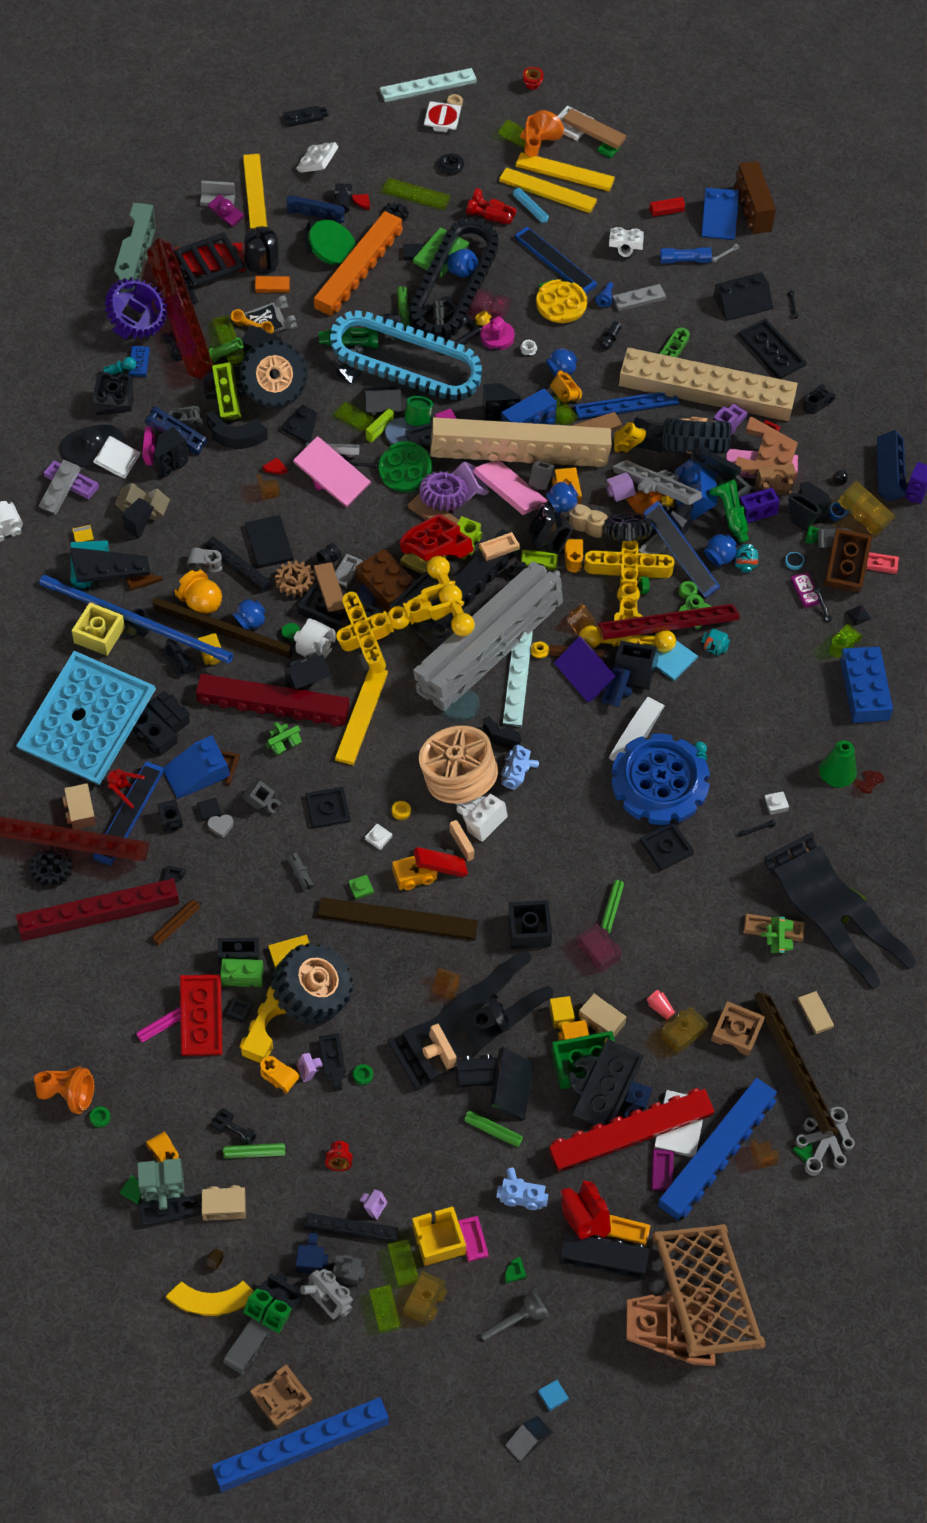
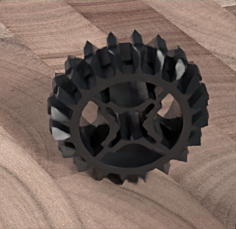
(627, 527)

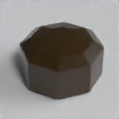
(214, 1259)

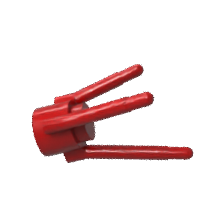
(117, 779)

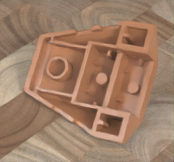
(657, 1325)

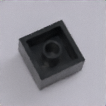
(529, 924)

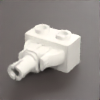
(482, 815)

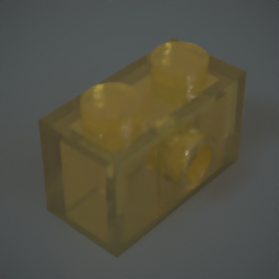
(683, 1030)
(424, 1298)

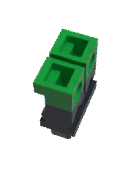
(275, 1299)

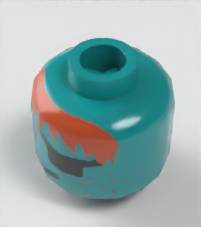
(746, 558)
(716, 642)

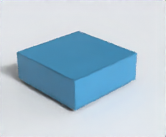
(553, 1395)

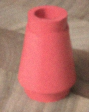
(660, 1004)

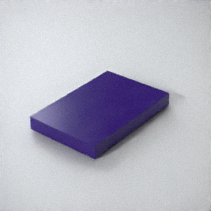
(584, 669)

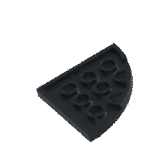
(430, 631)

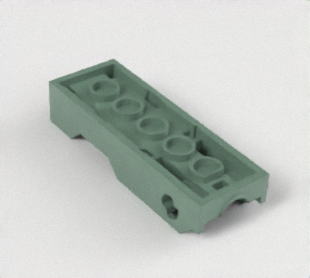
(133, 253)

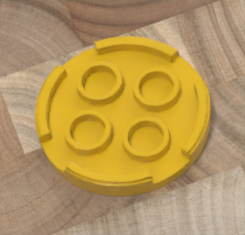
(561, 301)

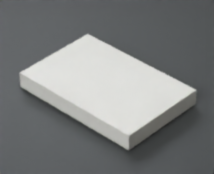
(682, 1140)

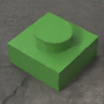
(361, 887)

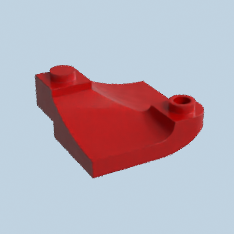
(436, 538)

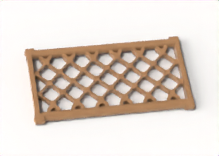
(727, 1259)

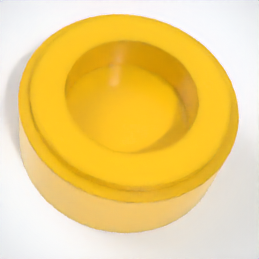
(401, 810)

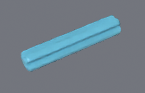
(530, 205)

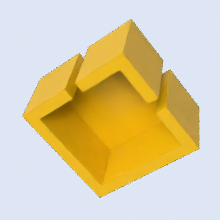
(439, 1240)

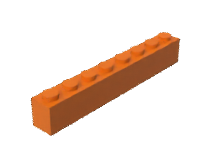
(358, 264)

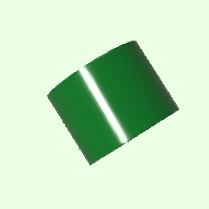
(418, 410)

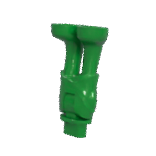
(367, 338)
(733, 510)

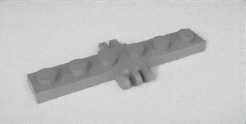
(663, 482)

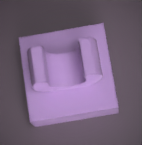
(308, 1067)
(374, 1203)

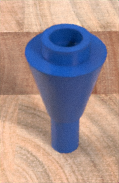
(604, 298)

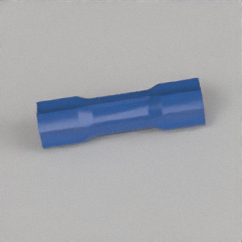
(672, 255)

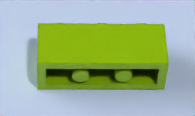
(226, 392)

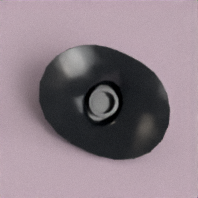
(84, 444)

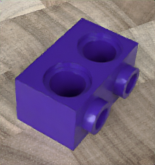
(918, 484)
(760, 504)

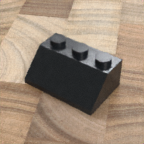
(743, 296)

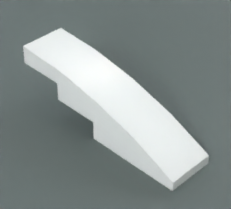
(639, 725)

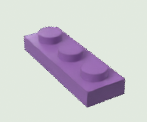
(82, 485)

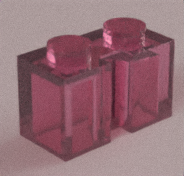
(494, 305)
(599, 947)

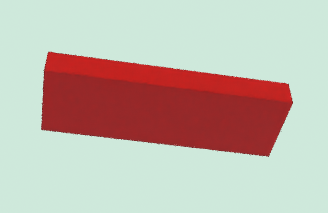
(440, 862)

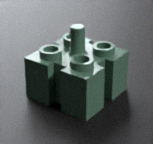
(161, 1181)

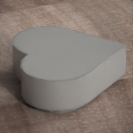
(220, 825)

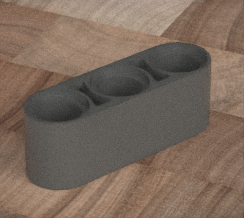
(246, 1346)

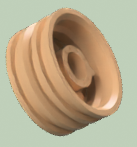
(457, 754)

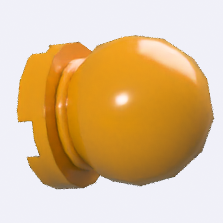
(199, 592)

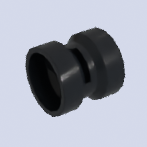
(329, 554)

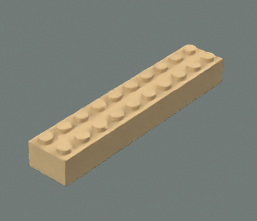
(708, 384)
(520, 442)

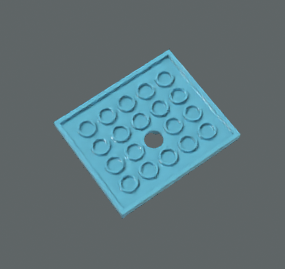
(91, 744)

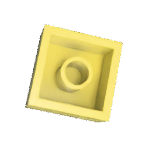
(98, 629)

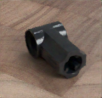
(343, 195)

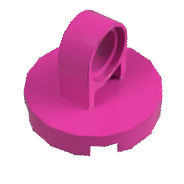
(497, 334)

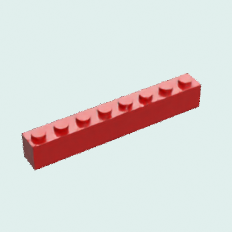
(630, 1130)

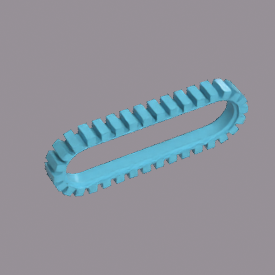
(408, 335)

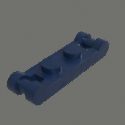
(316, 208)
(168, 422)

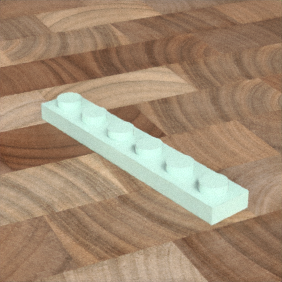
(428, 85)
(517, 682)

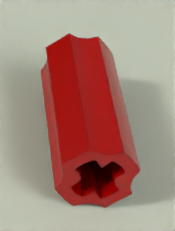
(667, 206)

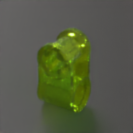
(844, 639)

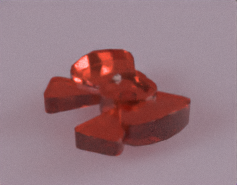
(872, 780)

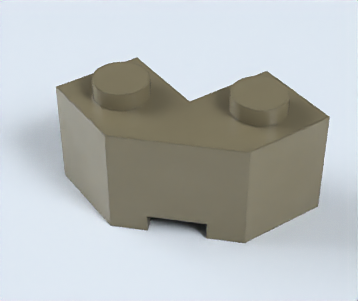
(131, 492)

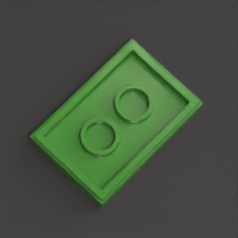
(428, 252)

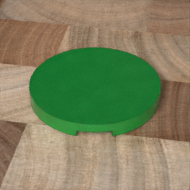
(331, 241)
(404, 466)

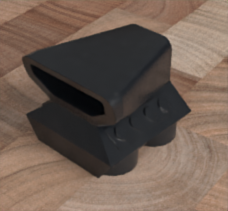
(113, 393)
(808, 505)
(550, 529)

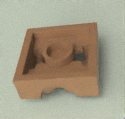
(774, 477)
(740, 1021)
(276, 1389)

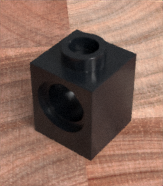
(168, 809)

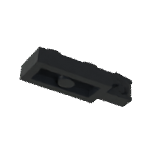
(332, 1059)

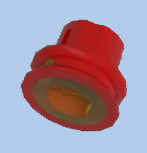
(532, 77)
(339, 1158)

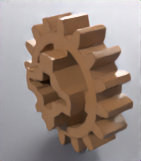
(294, 578)

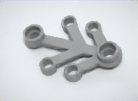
(825, 1141)

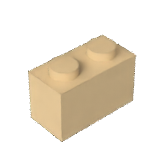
(80, 806)
(601, 1016)
(223, 1203)

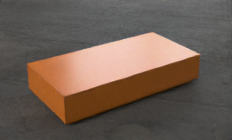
(272, 284)

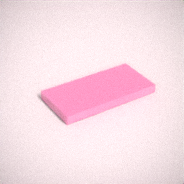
(332, 471)
(509, 486)

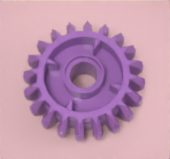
(443, 491)

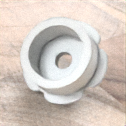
(528, 344)

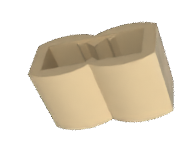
(587, 520)

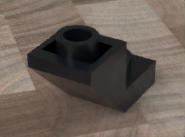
(505, 737)

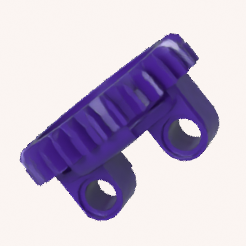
(139, 300)

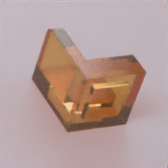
(268, 489)
(580, 618)
(446, 983)
(763, 1154)

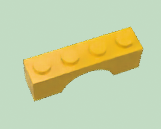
(258, 1043)

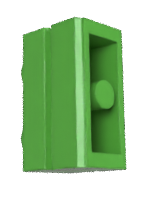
(242, 972)

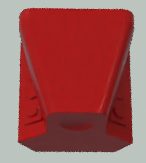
(586, 1211)

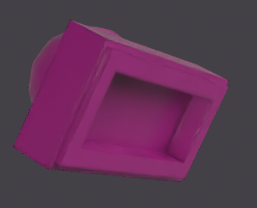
(225, 210)

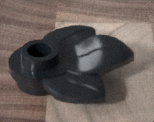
(132, 629)

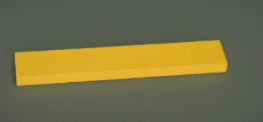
(565, 172)
(548, 190)
(255, 191)
(361, 717)

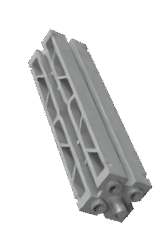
(497, 630)

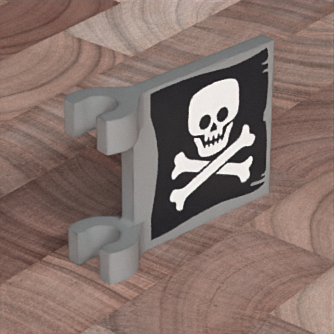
(273, 314)

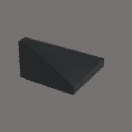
(348, 373)
(858, 615)

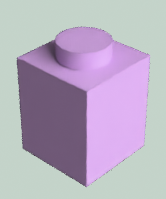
(620, 487)

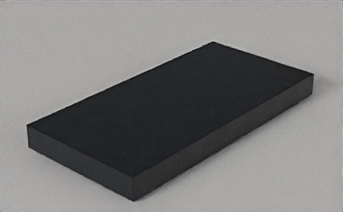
(772, 348)

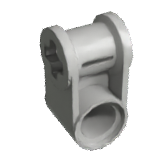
(204, 559)

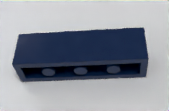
(891, 466)

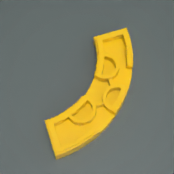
(210, 1303)

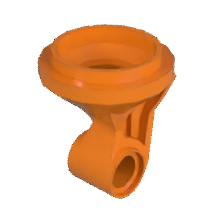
(538, 127)
(74, 1085)

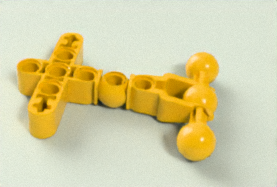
(629, 566)
(448, 594)

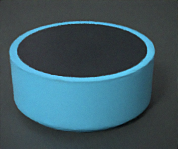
(794, 561)

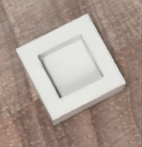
(776, 803)
(378, 836)

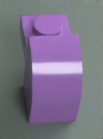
(733, 414)

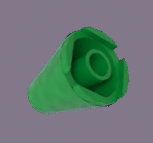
(839, 765)

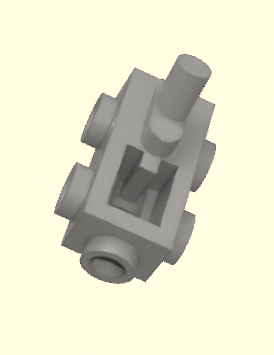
(328, 1293)

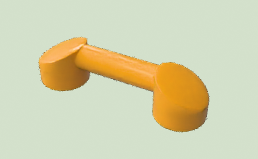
(240, 319)

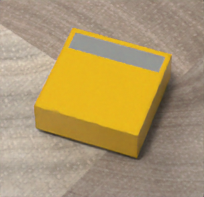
(83, 534)

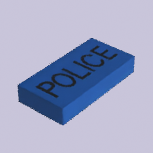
(141, 356)

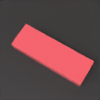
(882, 563)

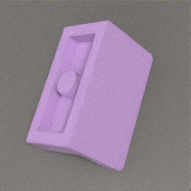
(473, 483)

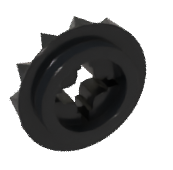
(453, 159)
(402, 210)

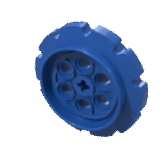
(660, 779)

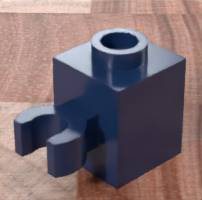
(638, 1096)
(311, 1257)

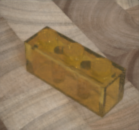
(866, 508)

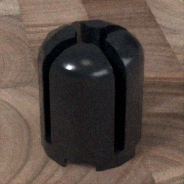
(261, 250)

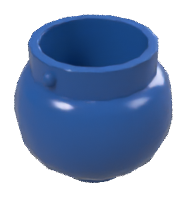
(462, 263)
(562, 361)
(563, 497)
(720, 549)
(249, 614)

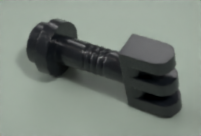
(175, 353)
(247, 1136)

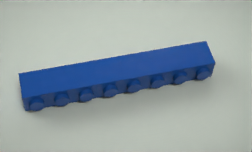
(717, 1149)
(300, 1444)

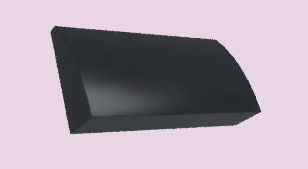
(314, 607)

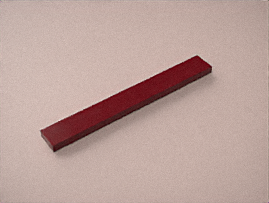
(667, 621)

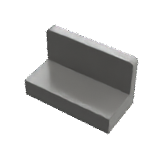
(212, 189)

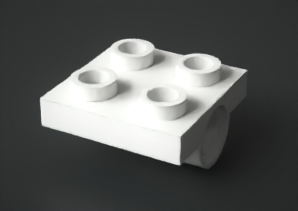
(317, 157)
(631, 237)

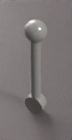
(735, 247)

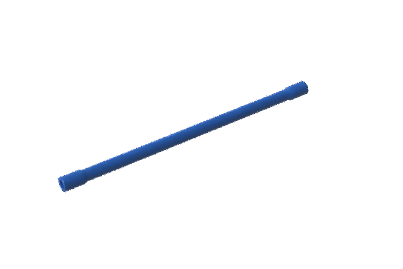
(216, 652)

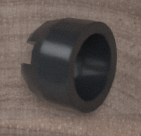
(840, 476)

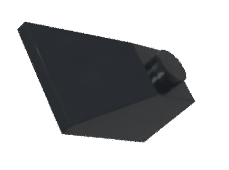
(654, 434)

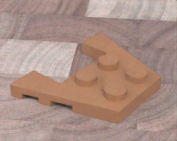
(774, 448)

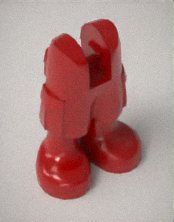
(492, 210)

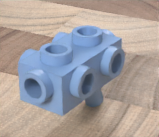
(515, 766)
(521, 1193)

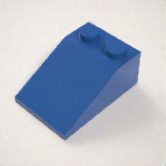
(719, 213)
(196, 768)

